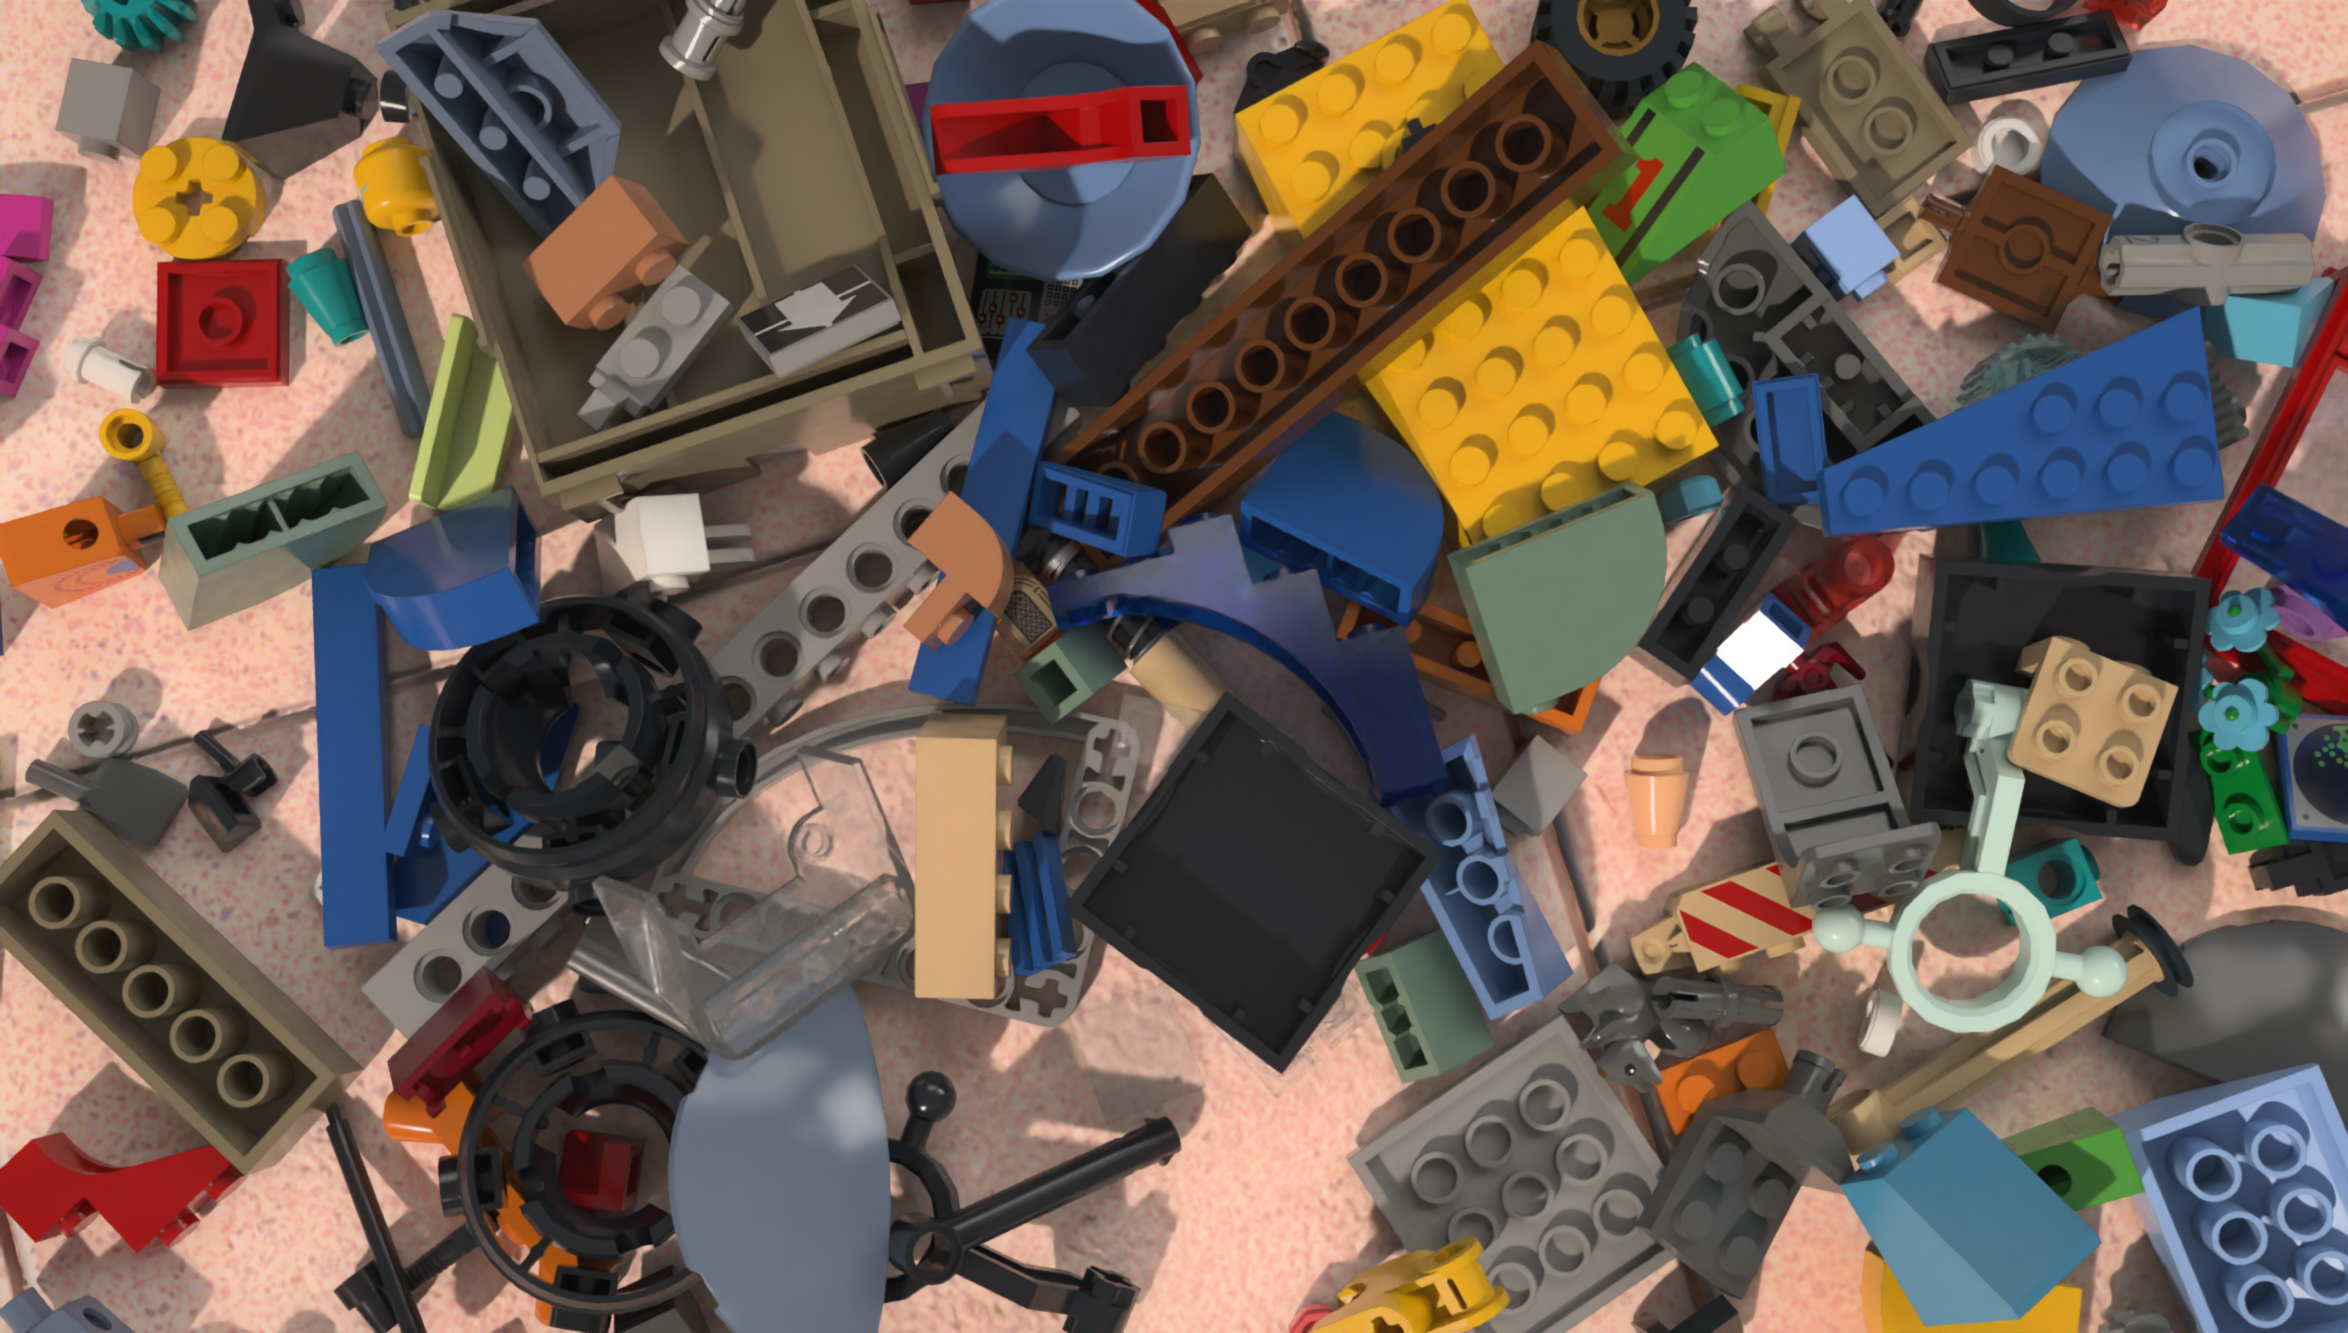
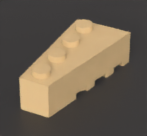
(961, 855)

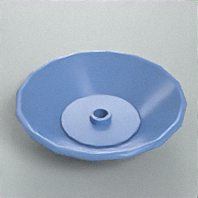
(2134, 141)
(1076, 217)

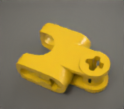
(1419, 1294)

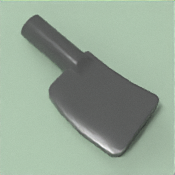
(121, 792)

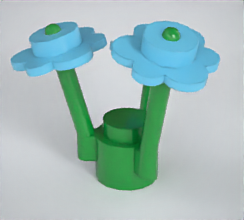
(2258, 699)

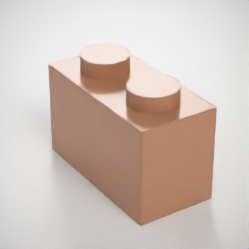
(605, 255)

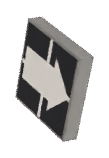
(818, 320)

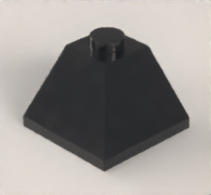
(296, 100)

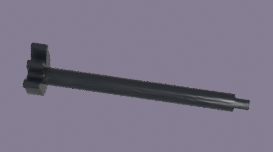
(373, 1223)

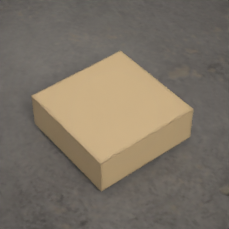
(1911, 236)

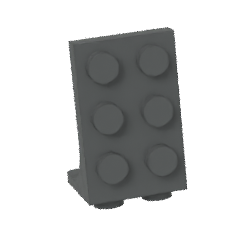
(1831, 799)

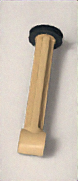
(1982, 1058)

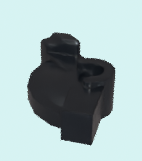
(1273, 72)

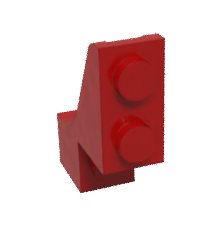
(1061, 131)
(62, 1190)

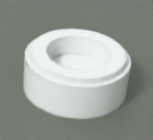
(2007, 143)
(1879, 1022)

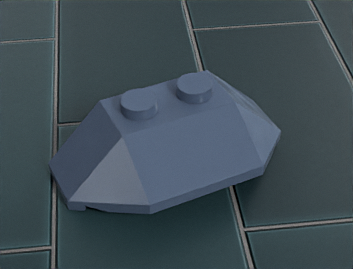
(510, 107)

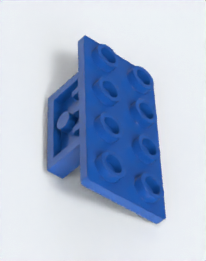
(426, 868)

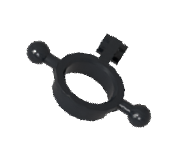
(1093, 1302)

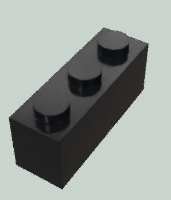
(1712, 586)

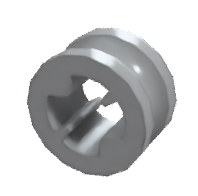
(82, 723)

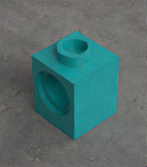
(2075, 873)

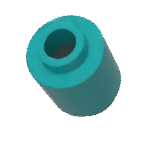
(1707, 378)

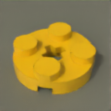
(173, 174)

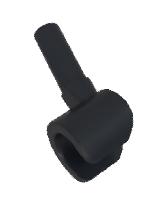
(249, 776)

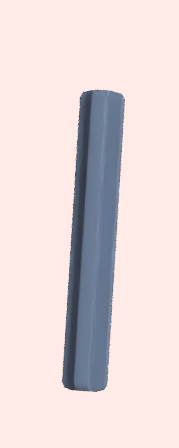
(384, 316)

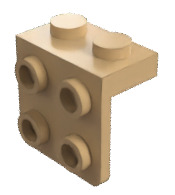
(2089, 720)

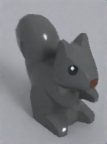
(1624, 1020)

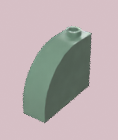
(267, 538)
(1564, 594)

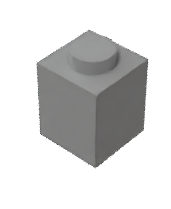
(107, 110)
(1534, 787)

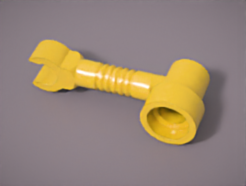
(117, 438)

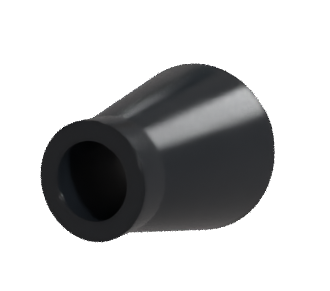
(902, 446)

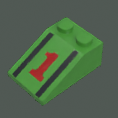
(1698, 162)

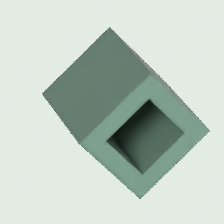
(1070, 671)

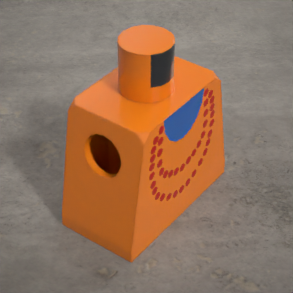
(77, 548)

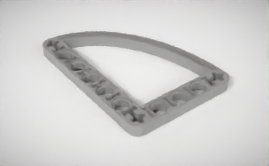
(904, 724)

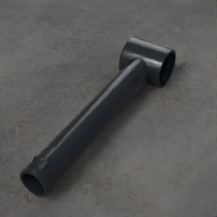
(1027, 1200)

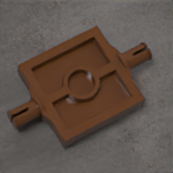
(2020, 248)

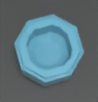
(1689, 498)

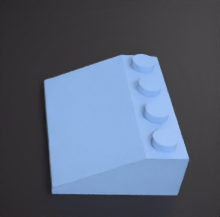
(2247, 1201)

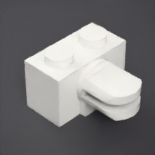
(663, 547)

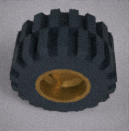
(1619, 45)

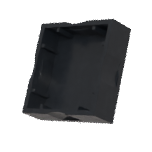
(1973, 625)
(1253, 882)

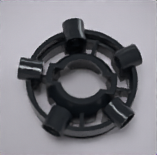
(505, 740)
(477, 1180)

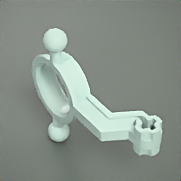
(1988, 719)

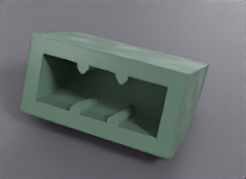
(1424, 1006)

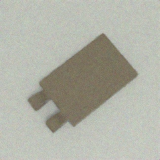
(1861, 99)

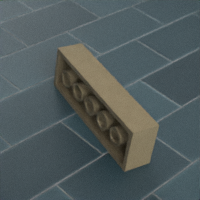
(167, 991)

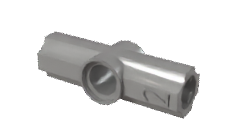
(2206, 264)

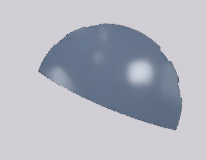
(788, 1179)

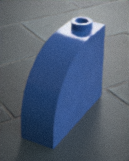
(1353, 512)
(460, 574)

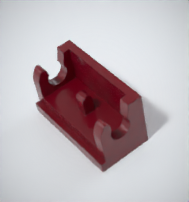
(457, 1039)

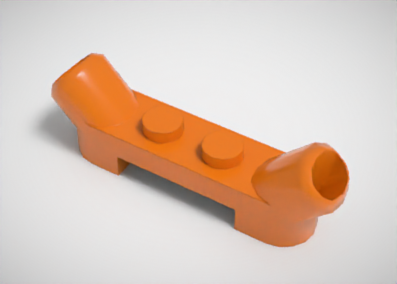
(412, 1123)

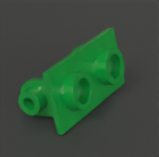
(2240, 796)

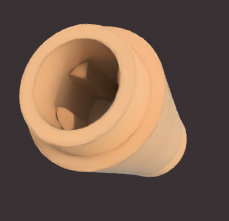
(1657, 797)

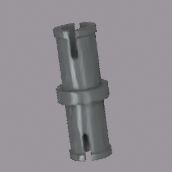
(1717, 1001)

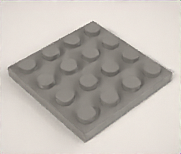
(1533, 1166)

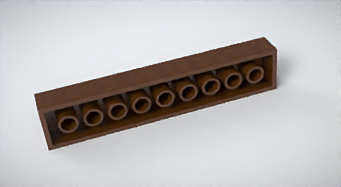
(1359, 290)

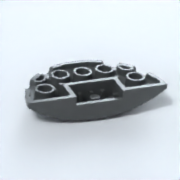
(1784, 323)
(2256, 1006)

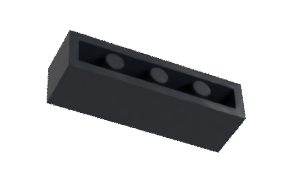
(1126, 315)

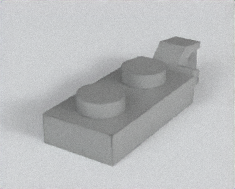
(654, 350)

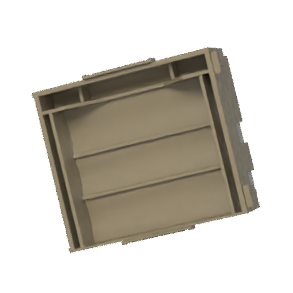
(775, 180)

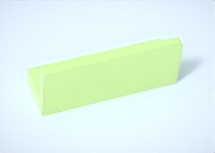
(466, 425)

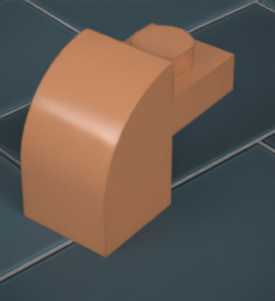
(975, 570)

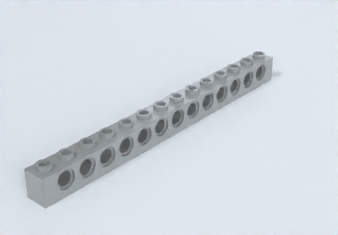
(409, 984)

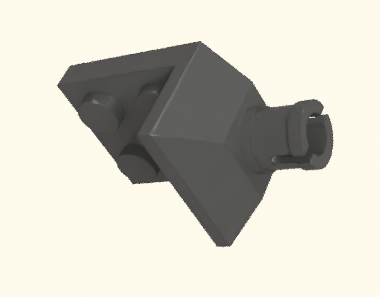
(1743, 1170)

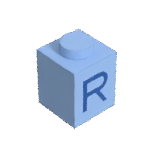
(1847, 251)

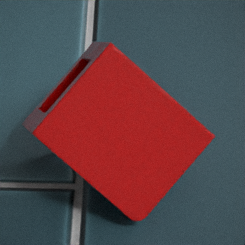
(601, 1169)

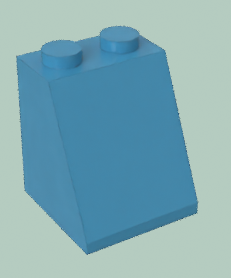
(1964, 1220)

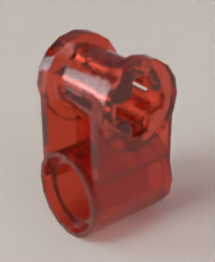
(1825, 594)

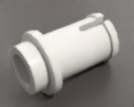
(93, 362)

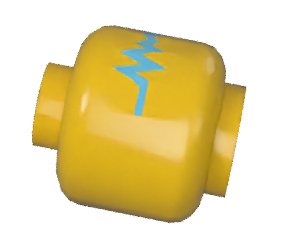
(395, 187)

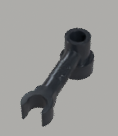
(366, 1290)

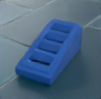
(1134, 514)

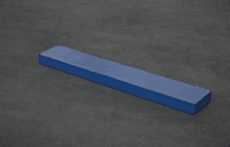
(1000, 491)
(352, 760)

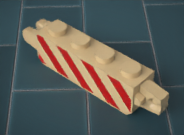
(1747, 912)

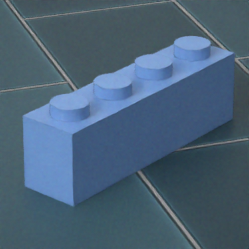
(1480, 890)

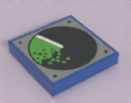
(2314, 777)

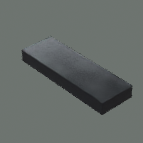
(2027, 57)

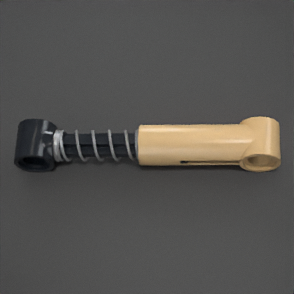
(1162, 660)

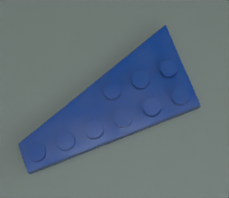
(2081, 439)

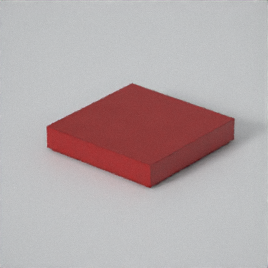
(222, 324)

